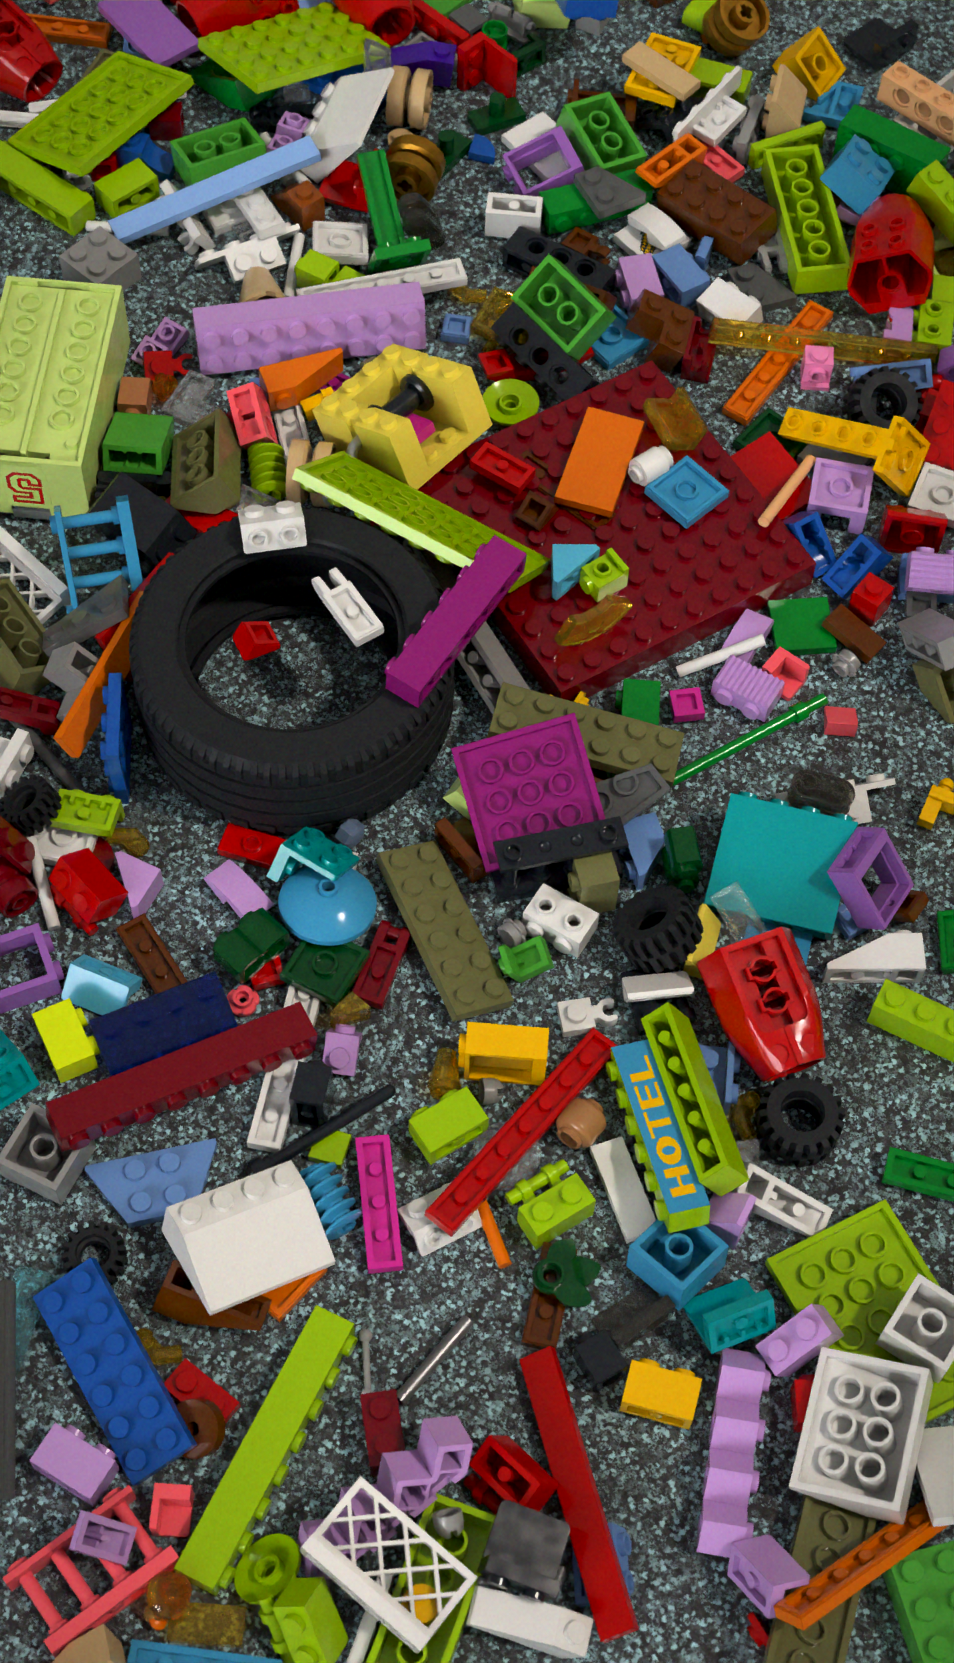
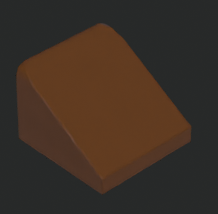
(536, 510)

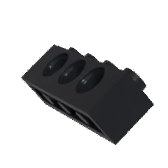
(529, 249)
(512, 325)

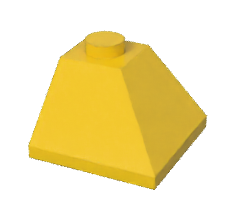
(812, 63)

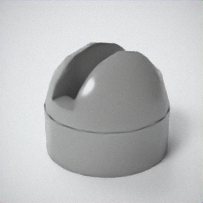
(488, 1091)
(448, 1520)

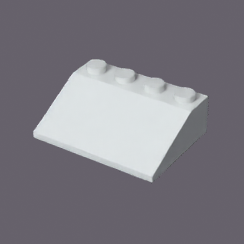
(344, 118)
(248, 1237)
(862, 1434)

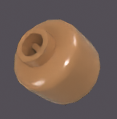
(581, 1123)

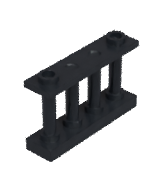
(549, 856)

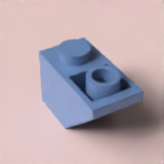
(644, 849)

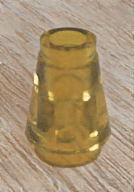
(444, 1073)

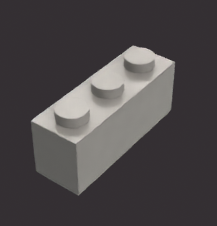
(930, 637)

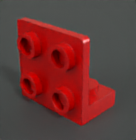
(485, 60)
(345, 187)

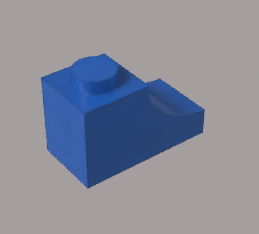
(152, 156)
(811, 534)
(857, 561)

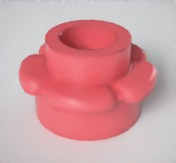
(249, 1006)

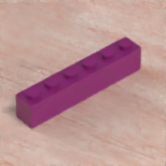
(454, 621)

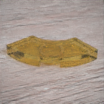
(594, 622)

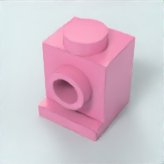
(816, 368)

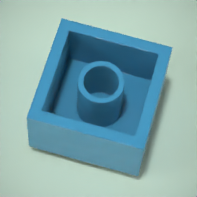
(857, 174)
(677, 1261)

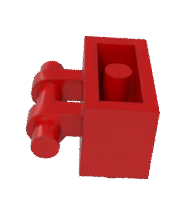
(85, 889)
(510, 1473)

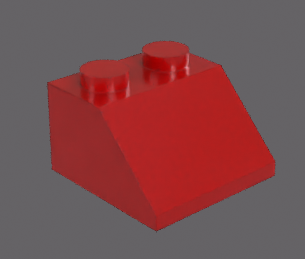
(908, 528)

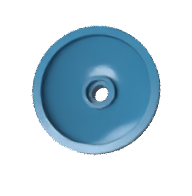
(324, 915)

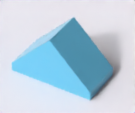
(567, 564)

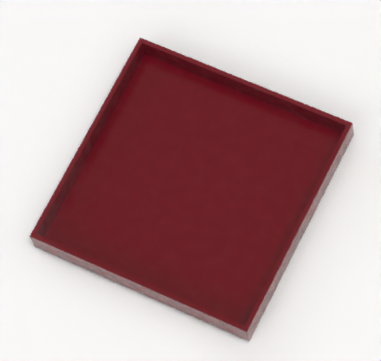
(678, 577)

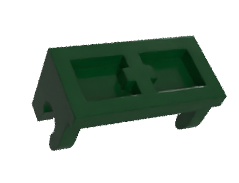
(530, 55)

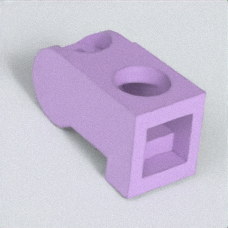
(899, 324)

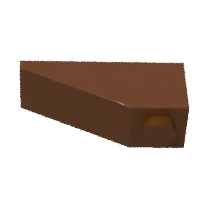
(181, 1302)

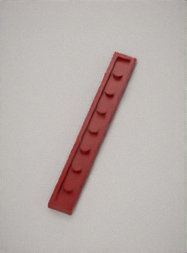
(520, 1133)
(578, 1496)

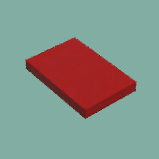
(768, 469)

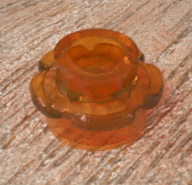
(164, 386)

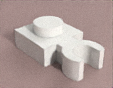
(579, 1016)

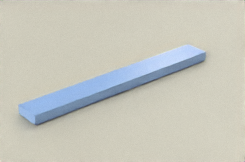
(215, 190)

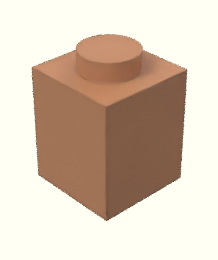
(135, 395)

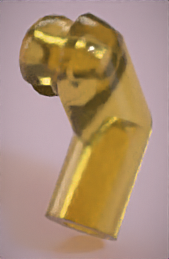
(469, 295)
(132, 839)
(742, 1114)
(159, 1354)

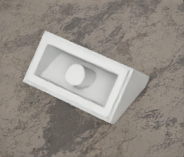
(656, 986)

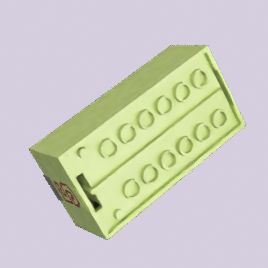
(57, 391)

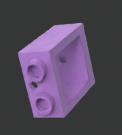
(535, 150)
(867, 848)
(37, 988)

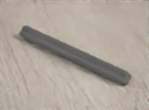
(7, 1389)

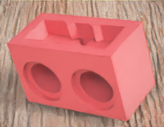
(251, 415)

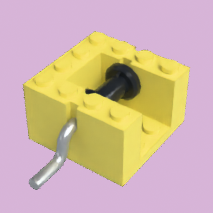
(371, 411)

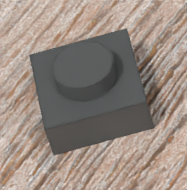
(919, 601)

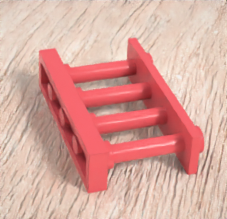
(94, 1608)

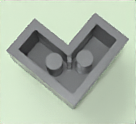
(69, 670)

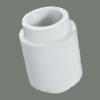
(650, 465)

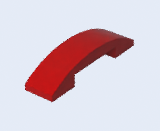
(499, 365)

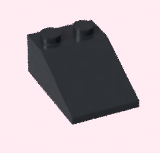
(155, 523)

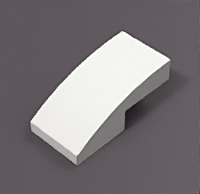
(659, 227)

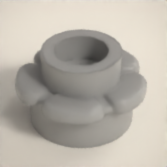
(845, 663)
(512, 932)

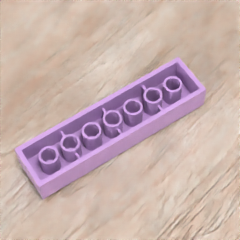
(296, 326)

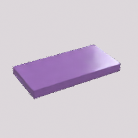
(150, 29)

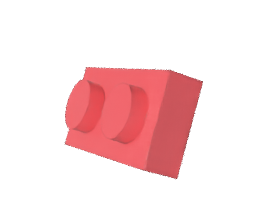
(722, 163)

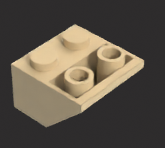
(785, 103)

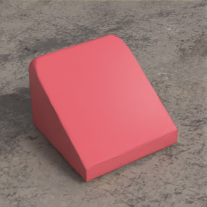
(840, 721)

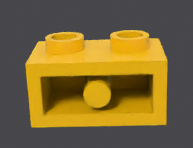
(661, 1393)

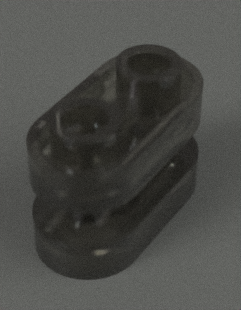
(420, 219)
(820, 791)

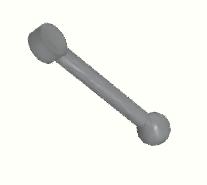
(365, 1336)

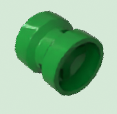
(497, 31)

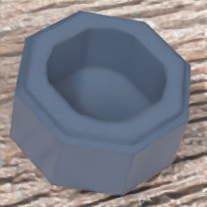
(350, 833)

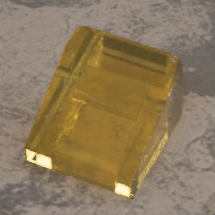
(350, 1011)

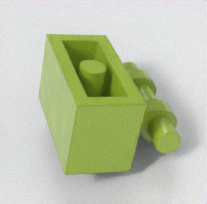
(554, 1210)
(304, 1622)

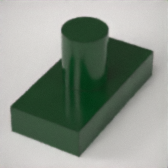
(496, 116)
(454, 148)

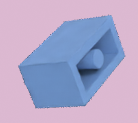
(680, 275)

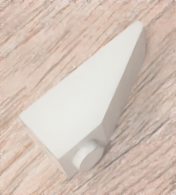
(891, 957)
(784, 1203)
(530, 1623)

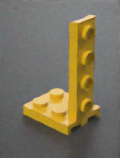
(897, 450)

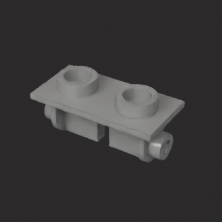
(517, 26)

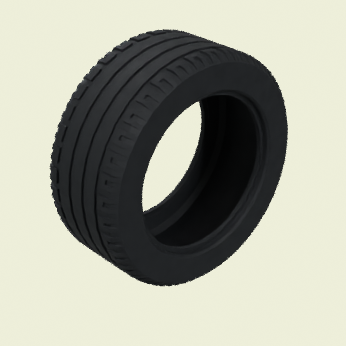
(272, 774)

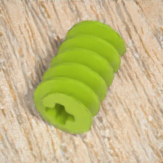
(267, 469)

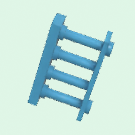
(124, 545)

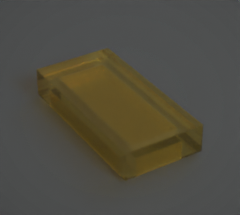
(209, 1625)

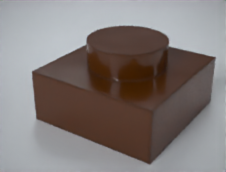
(911, 907)

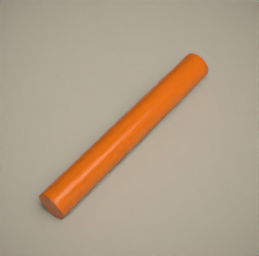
(493, 1236)

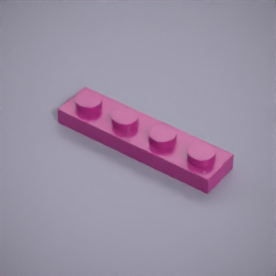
(379, 1204)

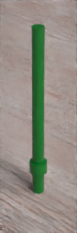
(796, 713)

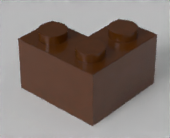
(663, 324)

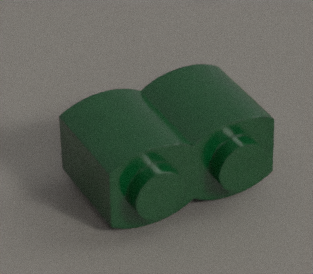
(681, 858)
(250, 945)

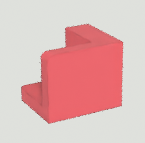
(789, 669)
(171, 1510)

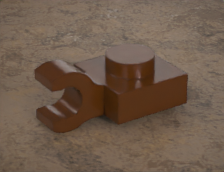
(587, 244)

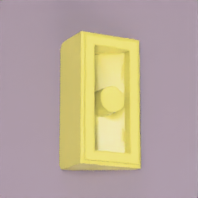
(710, 934)

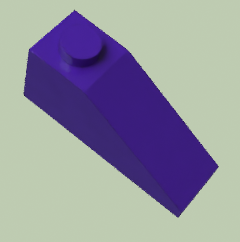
(427, 55)

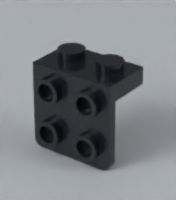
(880, 44)
(666, 117)
(524, 1551)

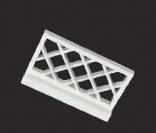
(36, 573)
(367, 1591)

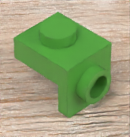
(525, 959)

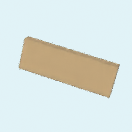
(661, 71)

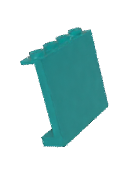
(781, 861)

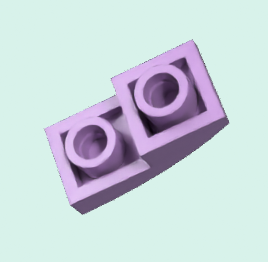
(288, 130)
(165, 338)
(748, 626)
(237, 889)

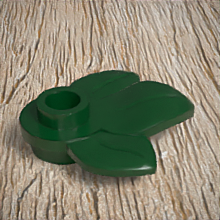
(570, 1272)

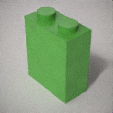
(138, 443)

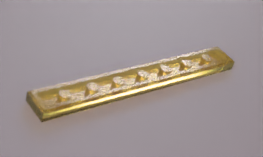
(794, 339)

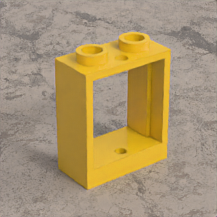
(504, 1053)

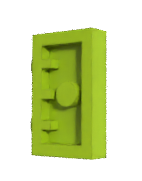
(88, 813)

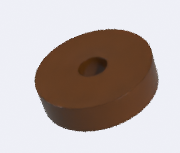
(210, 1424)

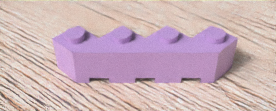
(730, 1462)
(406, 1480)

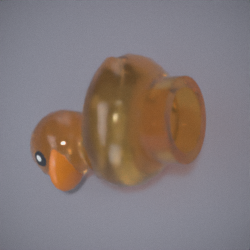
(166, 1598)

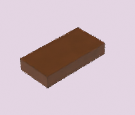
(854, 633)

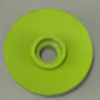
(510, 401)
(267, 1567)

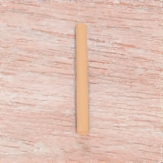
(786, 491)

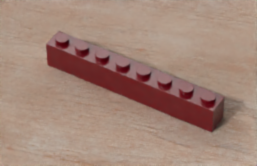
(180, 1077)

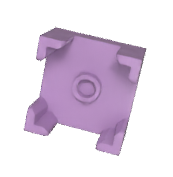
(841, 491)

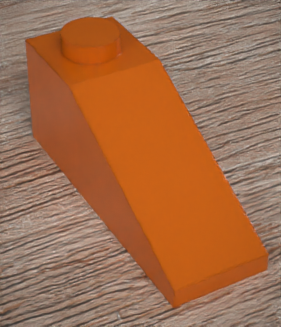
(671, 160)
(298, 378)

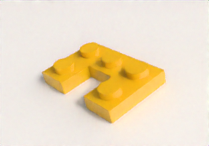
(679, 52)

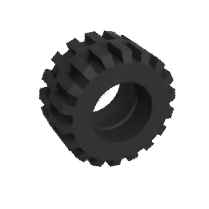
(892, 385)
(657, 928)
(810, 1097)

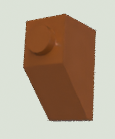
(301, 203)

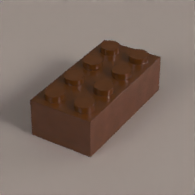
(719, 209)

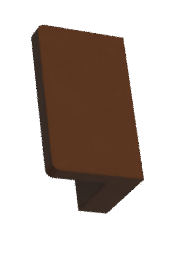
(461, 846)

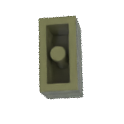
(594, 882)

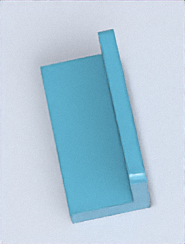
(99, 985)

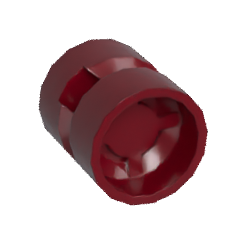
(16, 890)

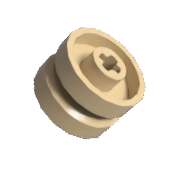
(409, 97)
(300, 454)

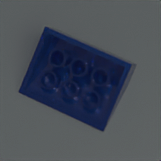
(162, 1023)

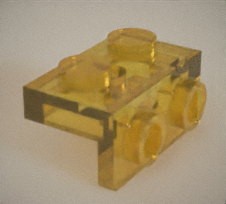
(676, 420)

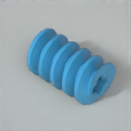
(329, 1201)

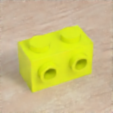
(66, 1040)

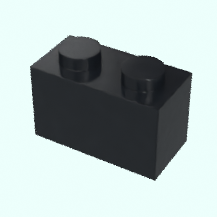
(311, 1094)

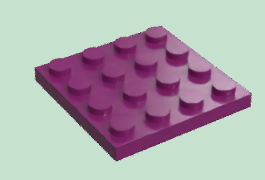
(527, 783)

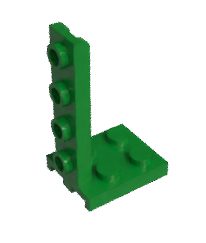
(392, 249)

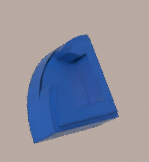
(481, 150)

